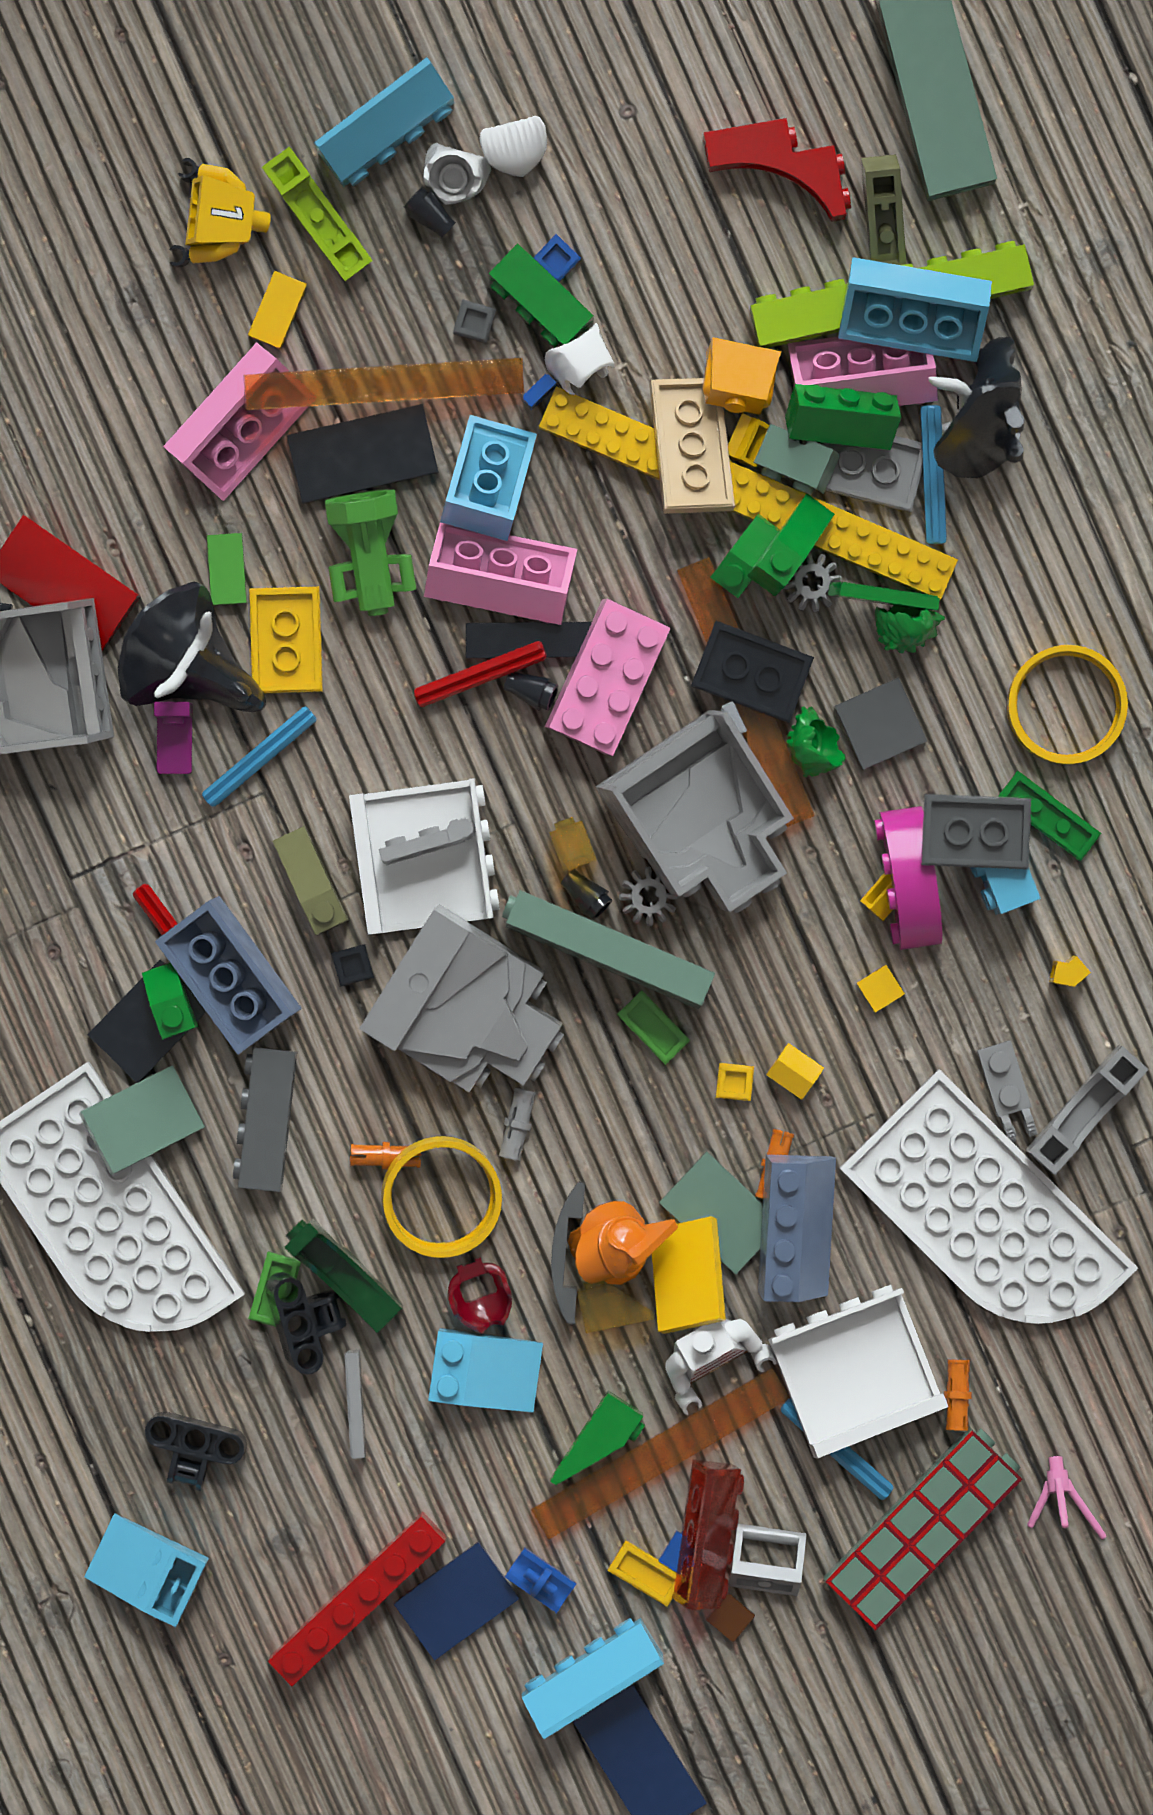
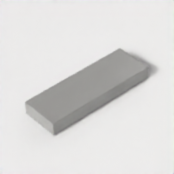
(355, 1404)

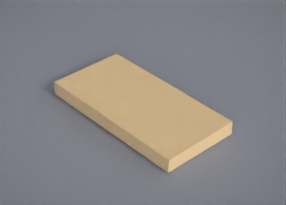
(690, 448)

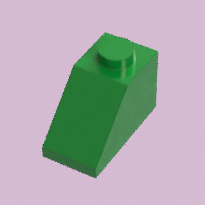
(744, 554)
(169, 1001)

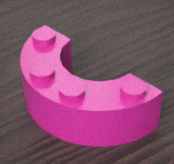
(914, 885)

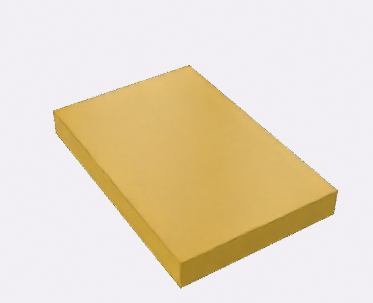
(286, 639)
(689, 1277)

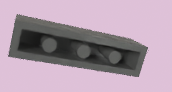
(267, 1119)

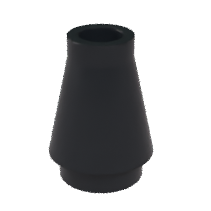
(429, 212)
(534, 690)
(587, 895)

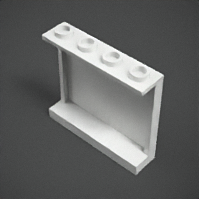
(408, 891)
(856, 1371)

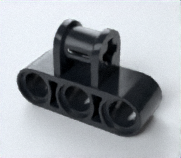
(318, 1317)
(189, 1461)

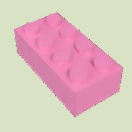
(607, 677)

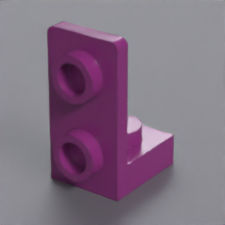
(174, 737)

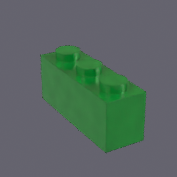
(539, 297)
(842, 416)

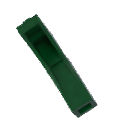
(342, 1273)

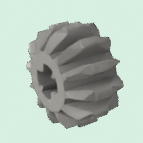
(804, 591)
(637, 899)

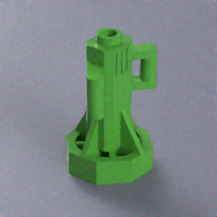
(364, 525)

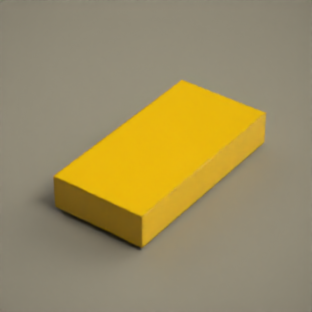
(277, 310)
(644, 1572)

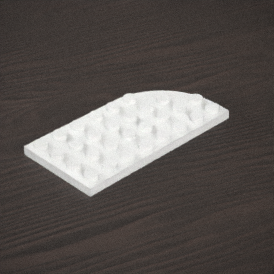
(985, 1210)
(114, 1237)

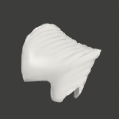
(515, 145)
(454, 173)
(579, 359)

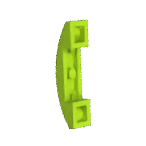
(316, 214)

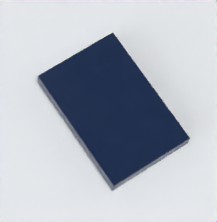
(456, 1600)

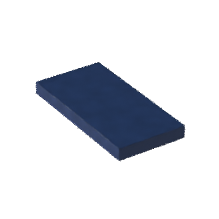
(638, 1757)

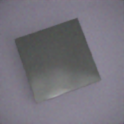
(880, 723)

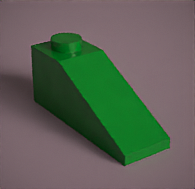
(791, 545)
(604, 1433)

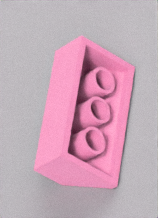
(864, 368)
(224, 439)
(500, 575)

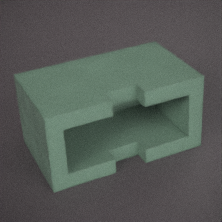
(806, 465)

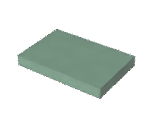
(141, 1120)
(715, 1192)

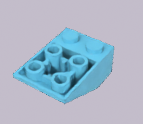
(1006, 888)
(146, 1569)

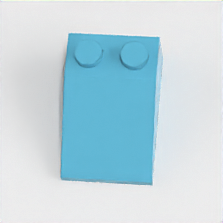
(488, 478)
(485, 1371)

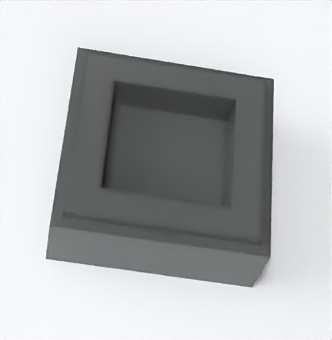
(474, 321)

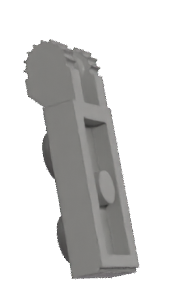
(428, 841)
(1006, 1086)

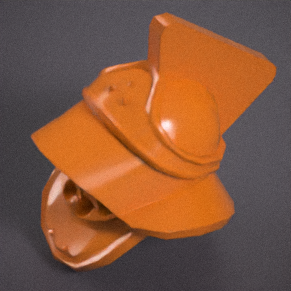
(615, 1242)

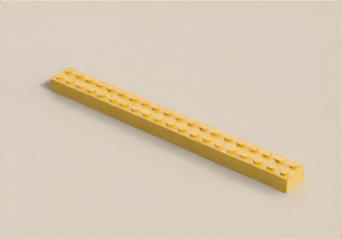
(754, 494)

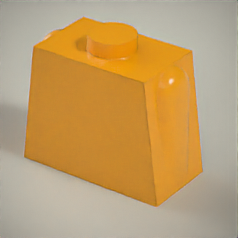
(739, 376)

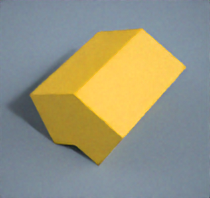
(747, 439)
(876, 898)
(1068, 972)
(795, 1071)

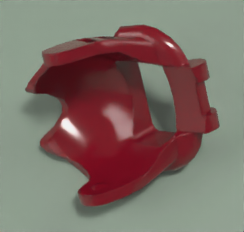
(487, 1309)

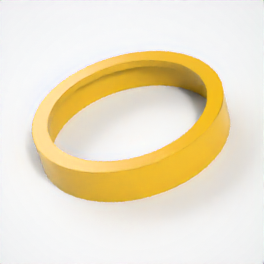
(1109, 671)
(457, 1246)

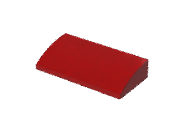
(51, 572)

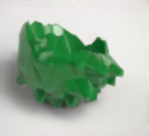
(905, 627)
(814, 744)

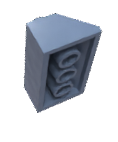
(228, 974)
(796, 1227)

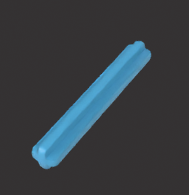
(933, 476)
(259, 756)
(850, 1461)

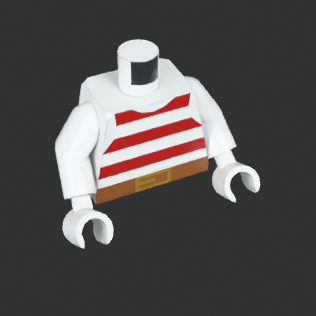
(709, 1350)

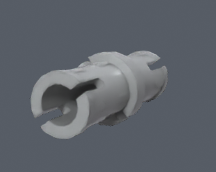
(517, 1124)

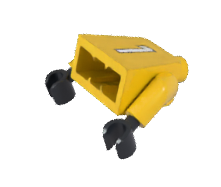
(218, 215)

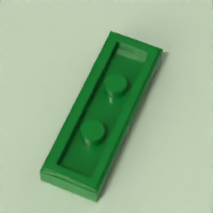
(883, 596)
(1053, 817)

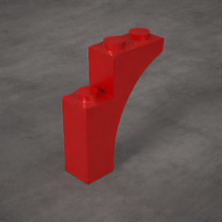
(769, 148)

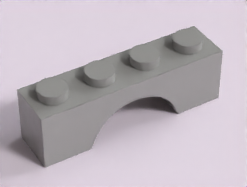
(1086, 1108)

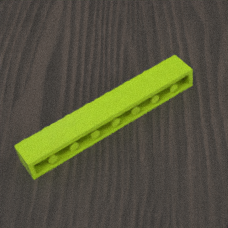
(819, 312)

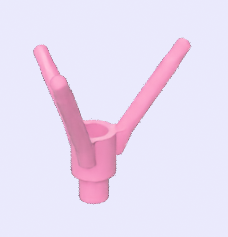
(1058, 1483)

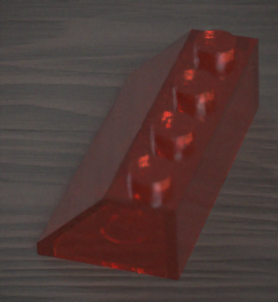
(707, 1534)

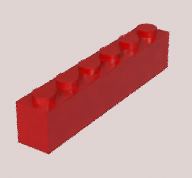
(357, 1599)

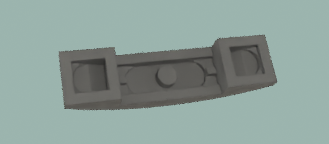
(566, 1294)

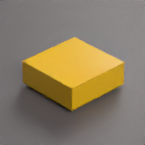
(880, 988)
(734, 1081)

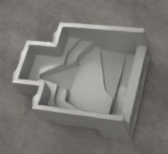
(52, 677)
(702, 812)
(464, 1006)

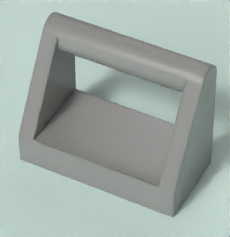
(767, 1577)

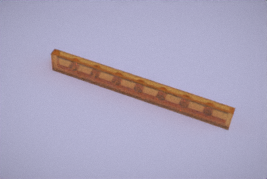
(383, 383)
(762, 730)
(660, 1453)

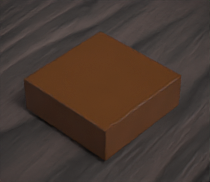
(731, 1617)

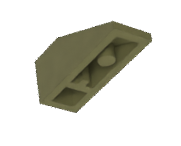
(884, 209)
(310, 881)

